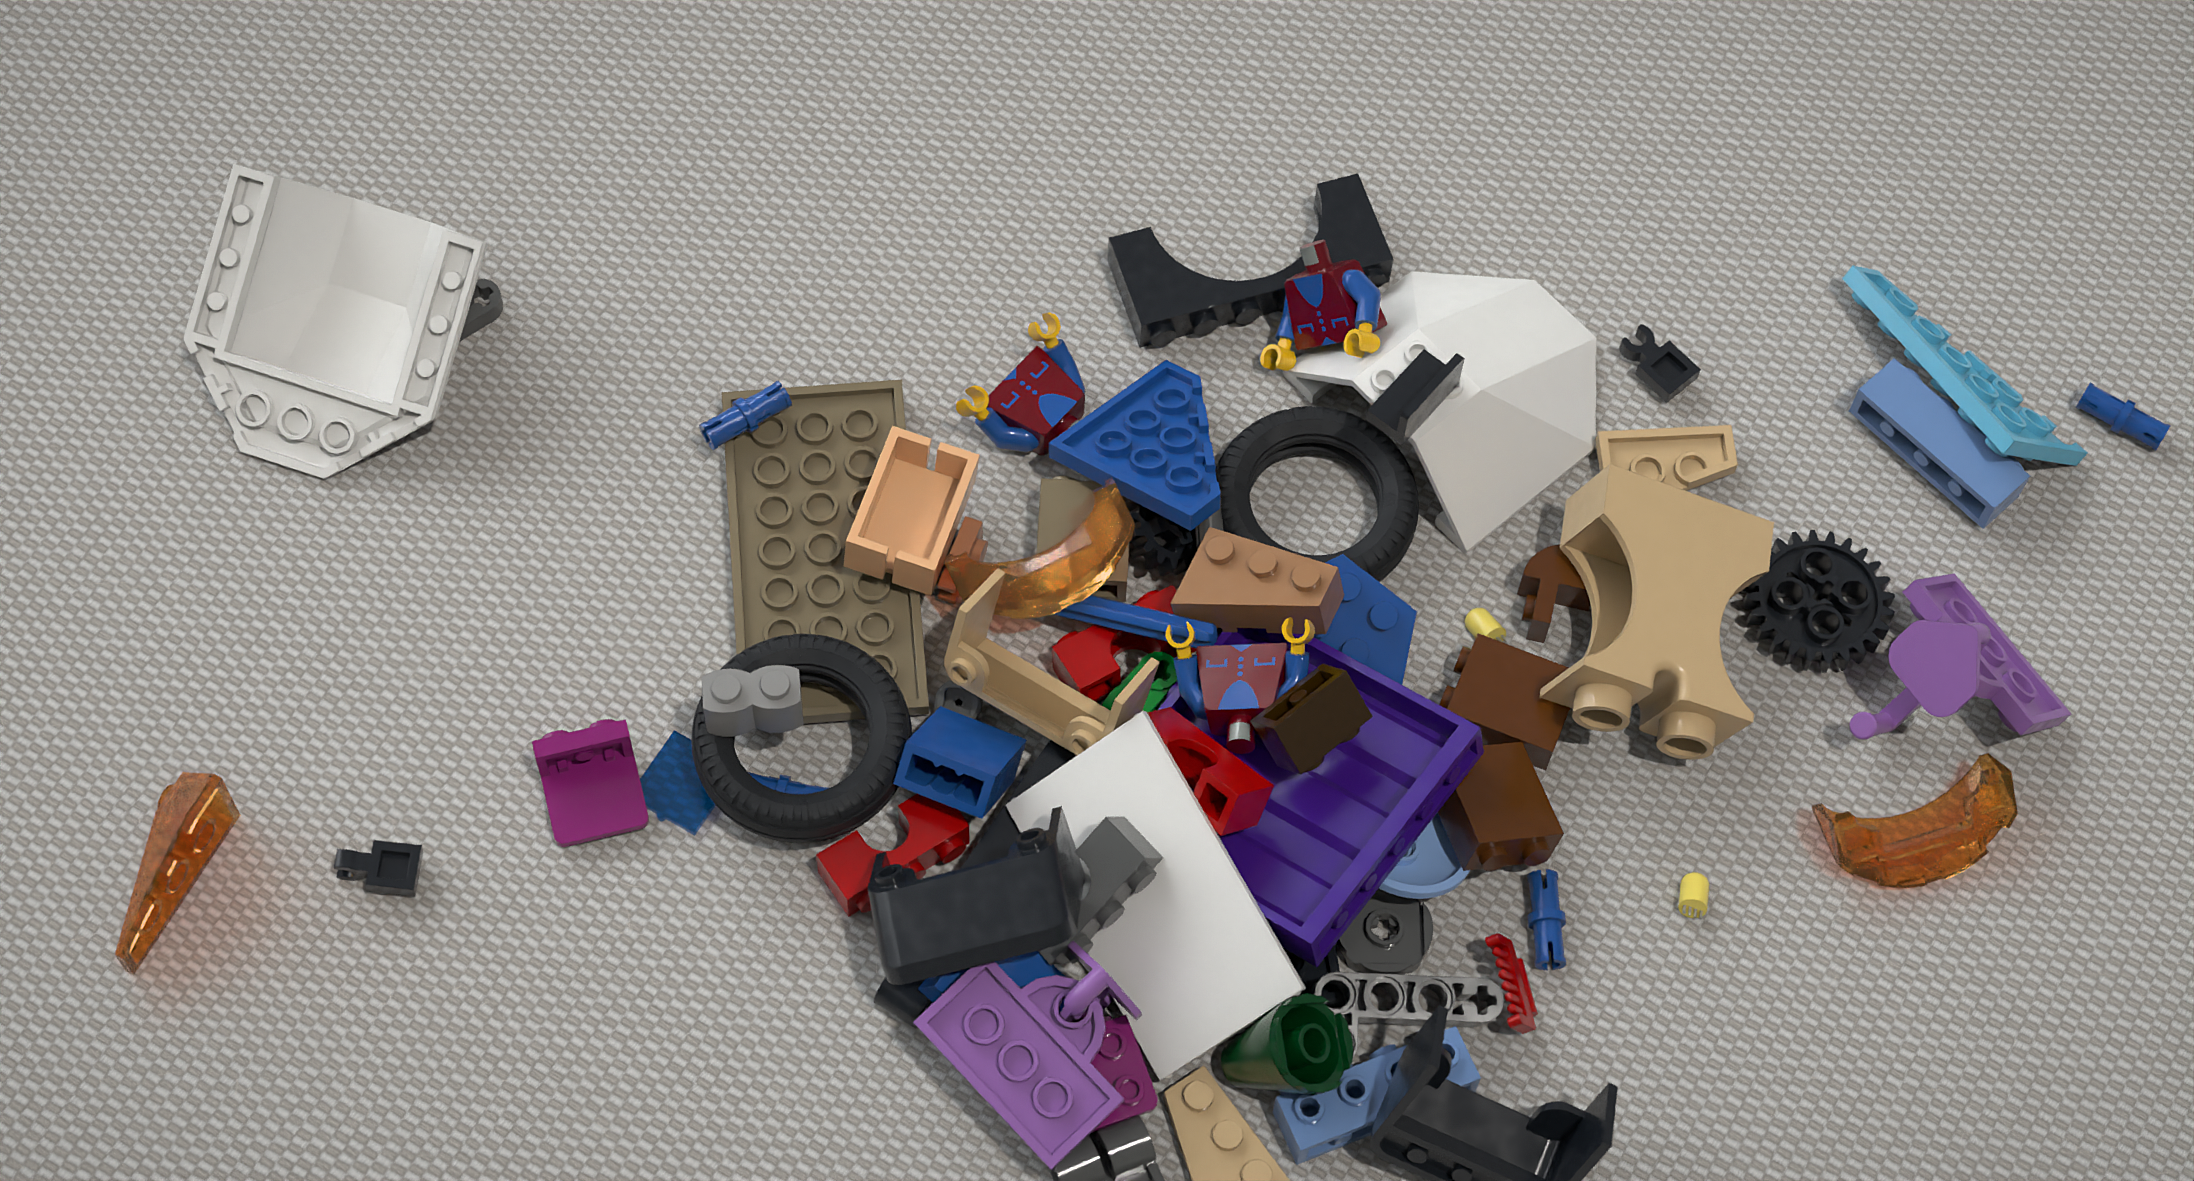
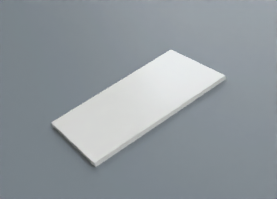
(1194, 939)

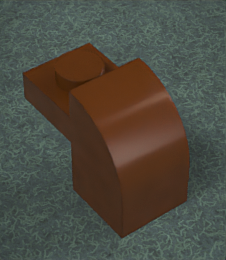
(1549, 581)

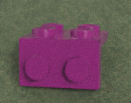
(591, 782)
(1125, 1070)

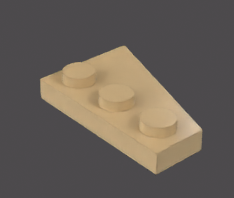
(1671, 455)
(1215, 1135)

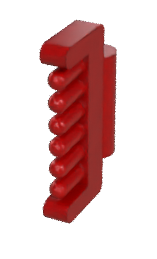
(1515, 984)

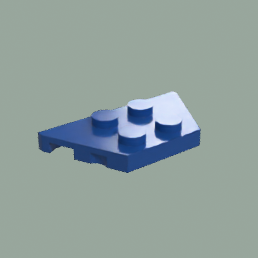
(1370, 622)

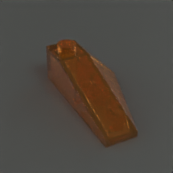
(183, 838)

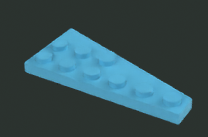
(1978, 391)

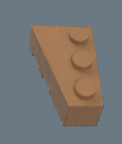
(1256, 586)

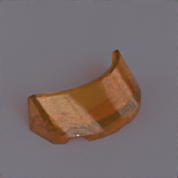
(1061, 573)
(1929, 840)

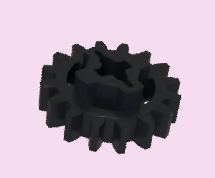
(1161, 541)

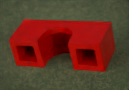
(1087, 657)
(1222, 783)
(933, 835)

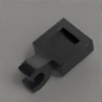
(387, 869)

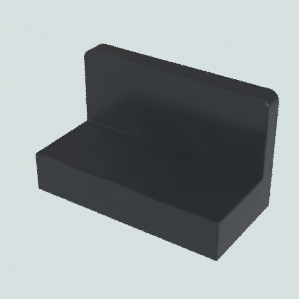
(1415, 395)

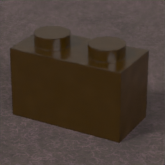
(1312, 719)

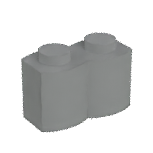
(745, 701)

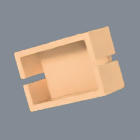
(911, 511)

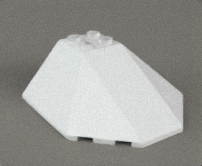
(326, 320)
(1520, 401)

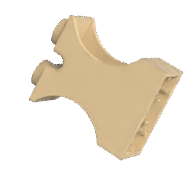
(1657, 593)

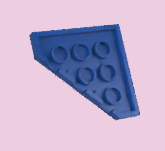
(1151, 444)

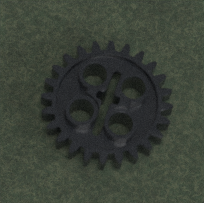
(1843, 575)

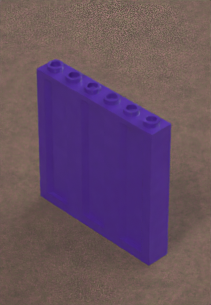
(1352, 819)

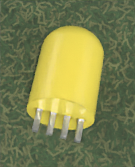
(1482, 622)
(1693, 895)

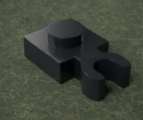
(1660, 368)

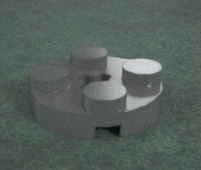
(1400, 953)

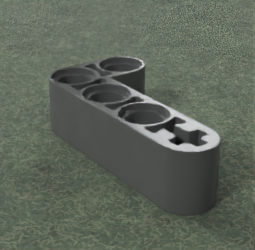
(1405, 999)

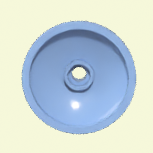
(1427, 867)

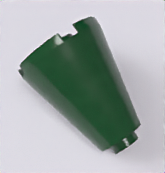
(1291, 1049)

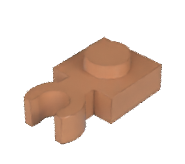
(970, 540)

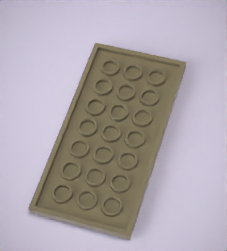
(789, 520)

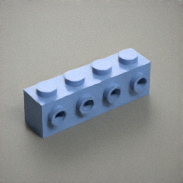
(1938, 443)
(1347, 1114)

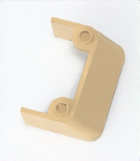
(1026, 690)

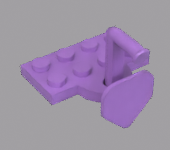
(1959, 655)
(1027, 1055)

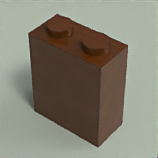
(1502, 696)
(1501, 812)

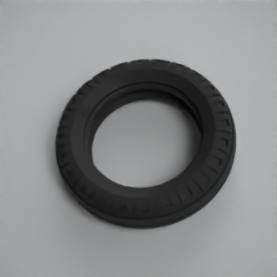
(1339, 436)
(838, 808)

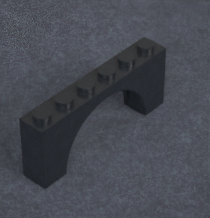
(1174, 301)

